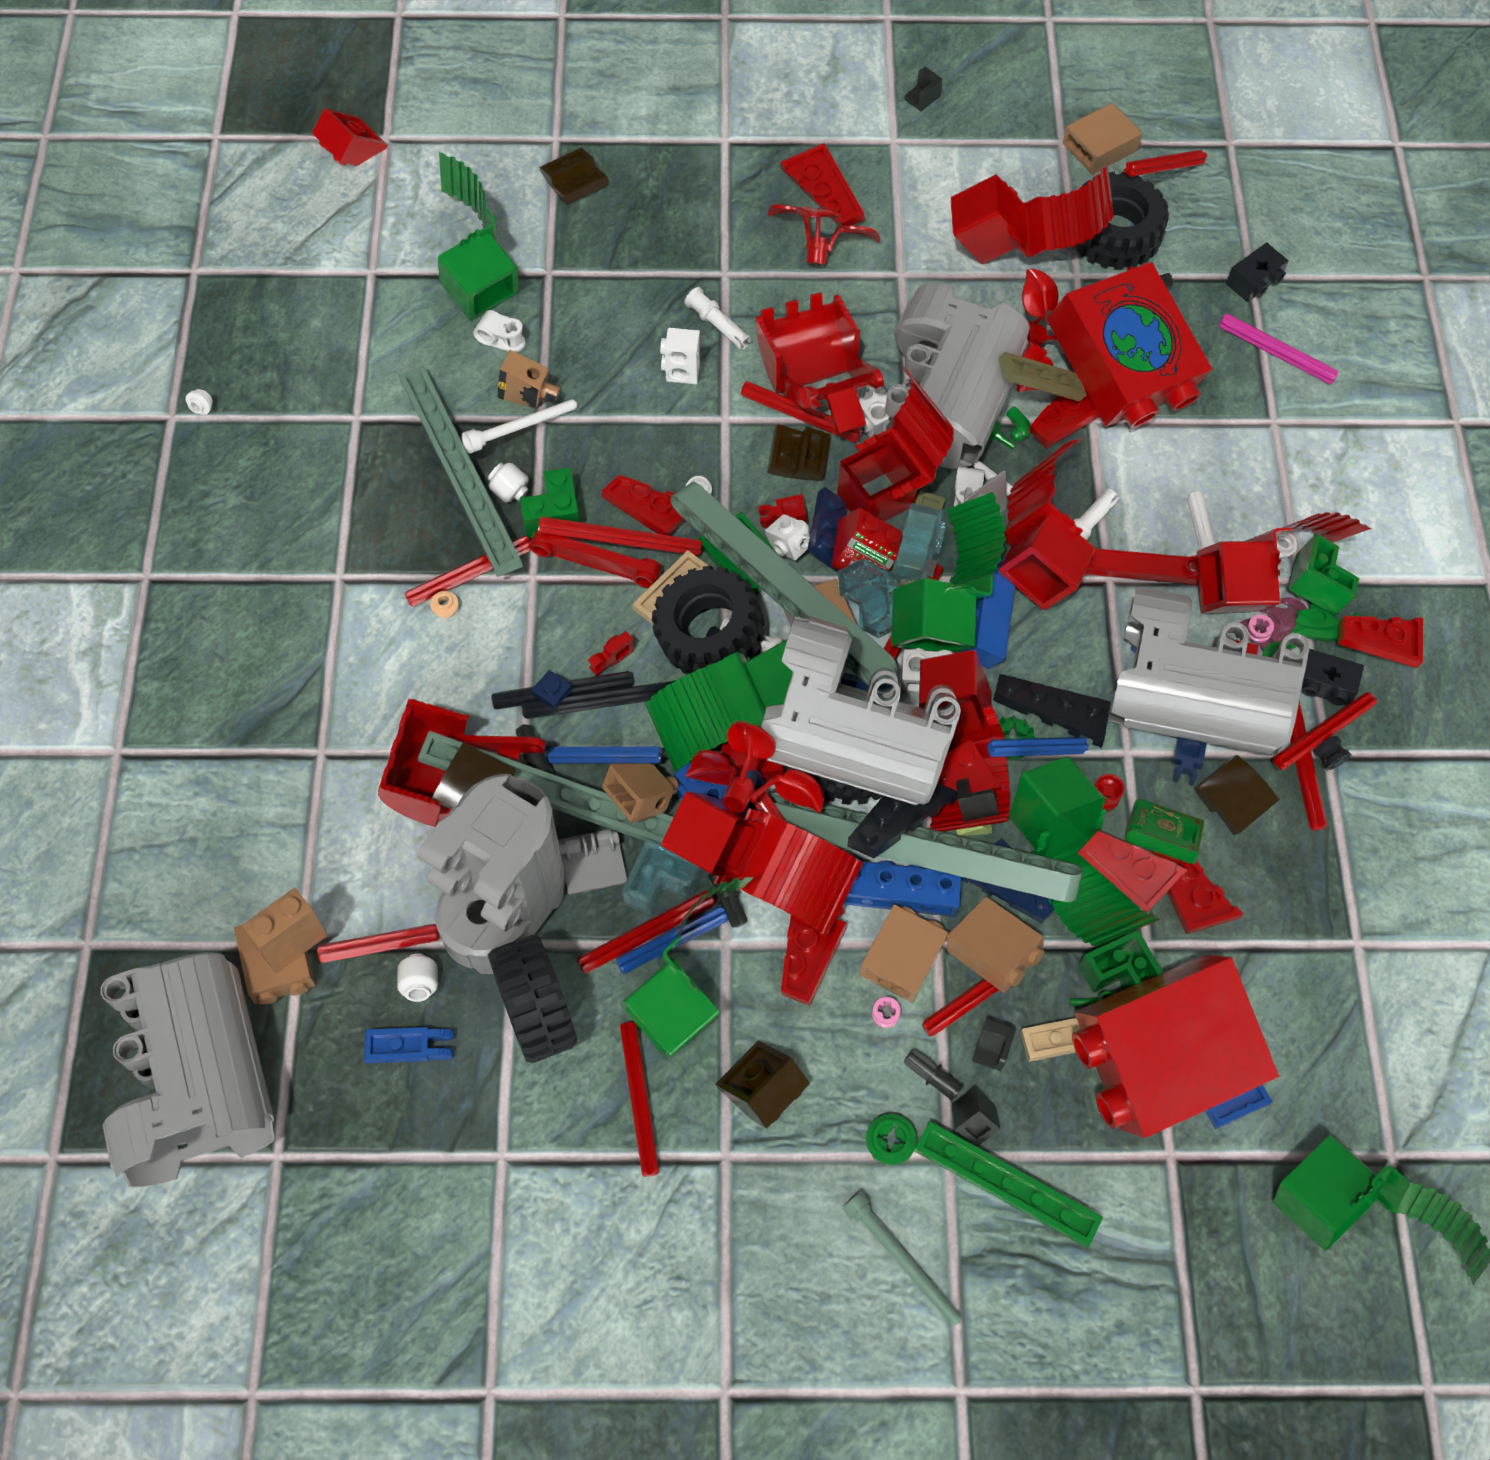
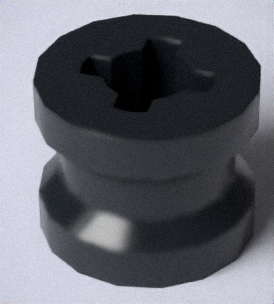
(1332, 753)

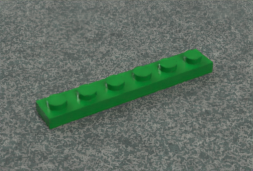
(1009, 1184)

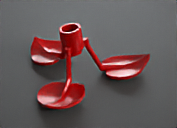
(817, 246)
(1038, 297)
(750, 739)

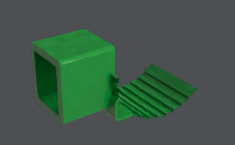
(477, 269)
(941, 613)
(704, 704)
(1058, 815)
(669, 1003)
(1336, 1189)

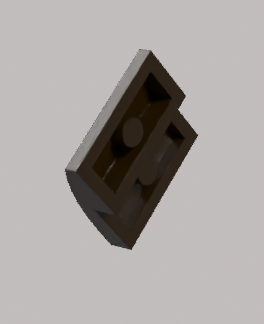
(574, 175)
(798, 453)
(466, 770)
(1236, 794)

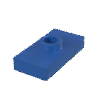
(1238, 1107)

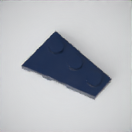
(823, 533)
(1026, 903)

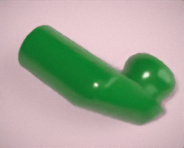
(1021, 423)

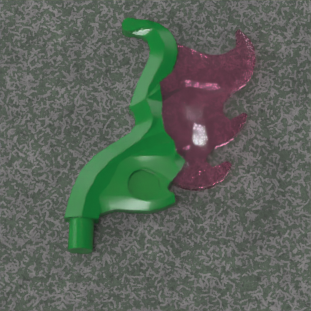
(1311, 623)

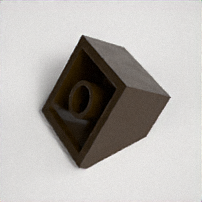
(763, 1083)

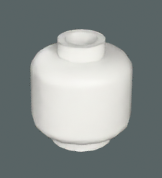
(508, 482)
(417, 977)

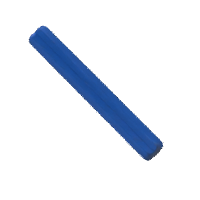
(1037, 746)
(604, 755)
(654, 948)

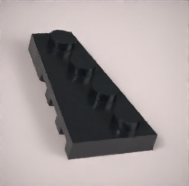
(1072, 710)
(893, 818)

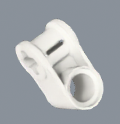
(499, 330)
(967, 481)

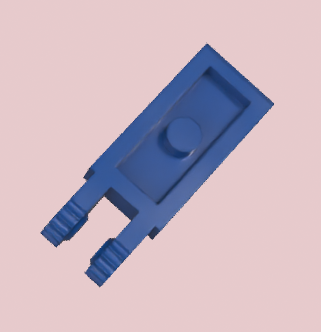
(405, 1045)

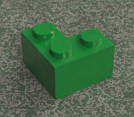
(556, 504)
(1320, 579)
(1121, 960)

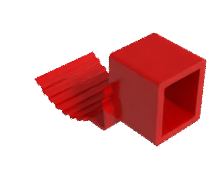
(995, 220)
(904, 453)
(1046, 545)
(1246, 573)
(976, 721)
(787, 863)

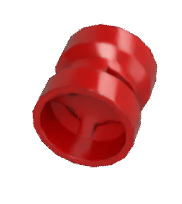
(1112, 787)

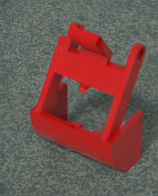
(814, 348)
(410, 784)

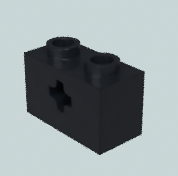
(1257, 272)
(1331, 678)

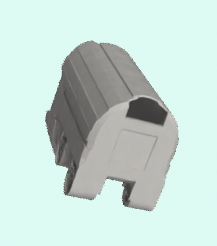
(958, 363)
(1205, 690)
(856, 733)
(497, 850)
(201, 1064)

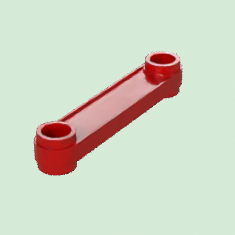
(1144, 566)
(643, 571)

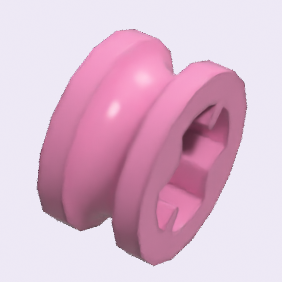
(1262, 620)
(878, 1016)

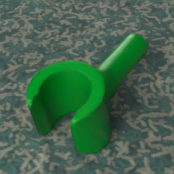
(999, 436)
(1086, 1002)

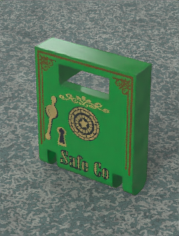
(1165, 831)

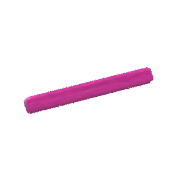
(1278, 348)

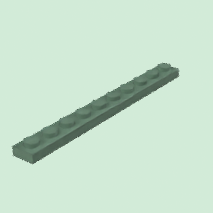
(461, 472)
(562, 793)

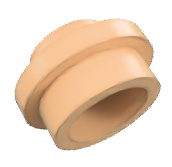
(447, 610)

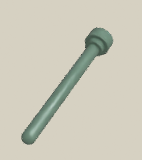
(860, 1210)

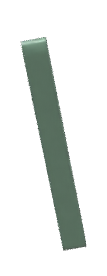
(775, 574)
(946, 852)

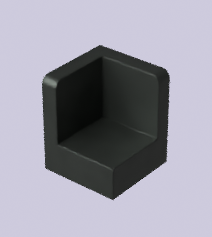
(926, 91)
(976, 804)
(993, 1044)
(975, 1117)

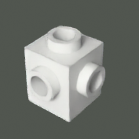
(788, 537)

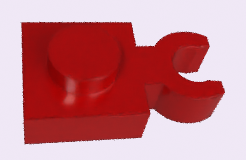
(790, 506)
(614, 651)

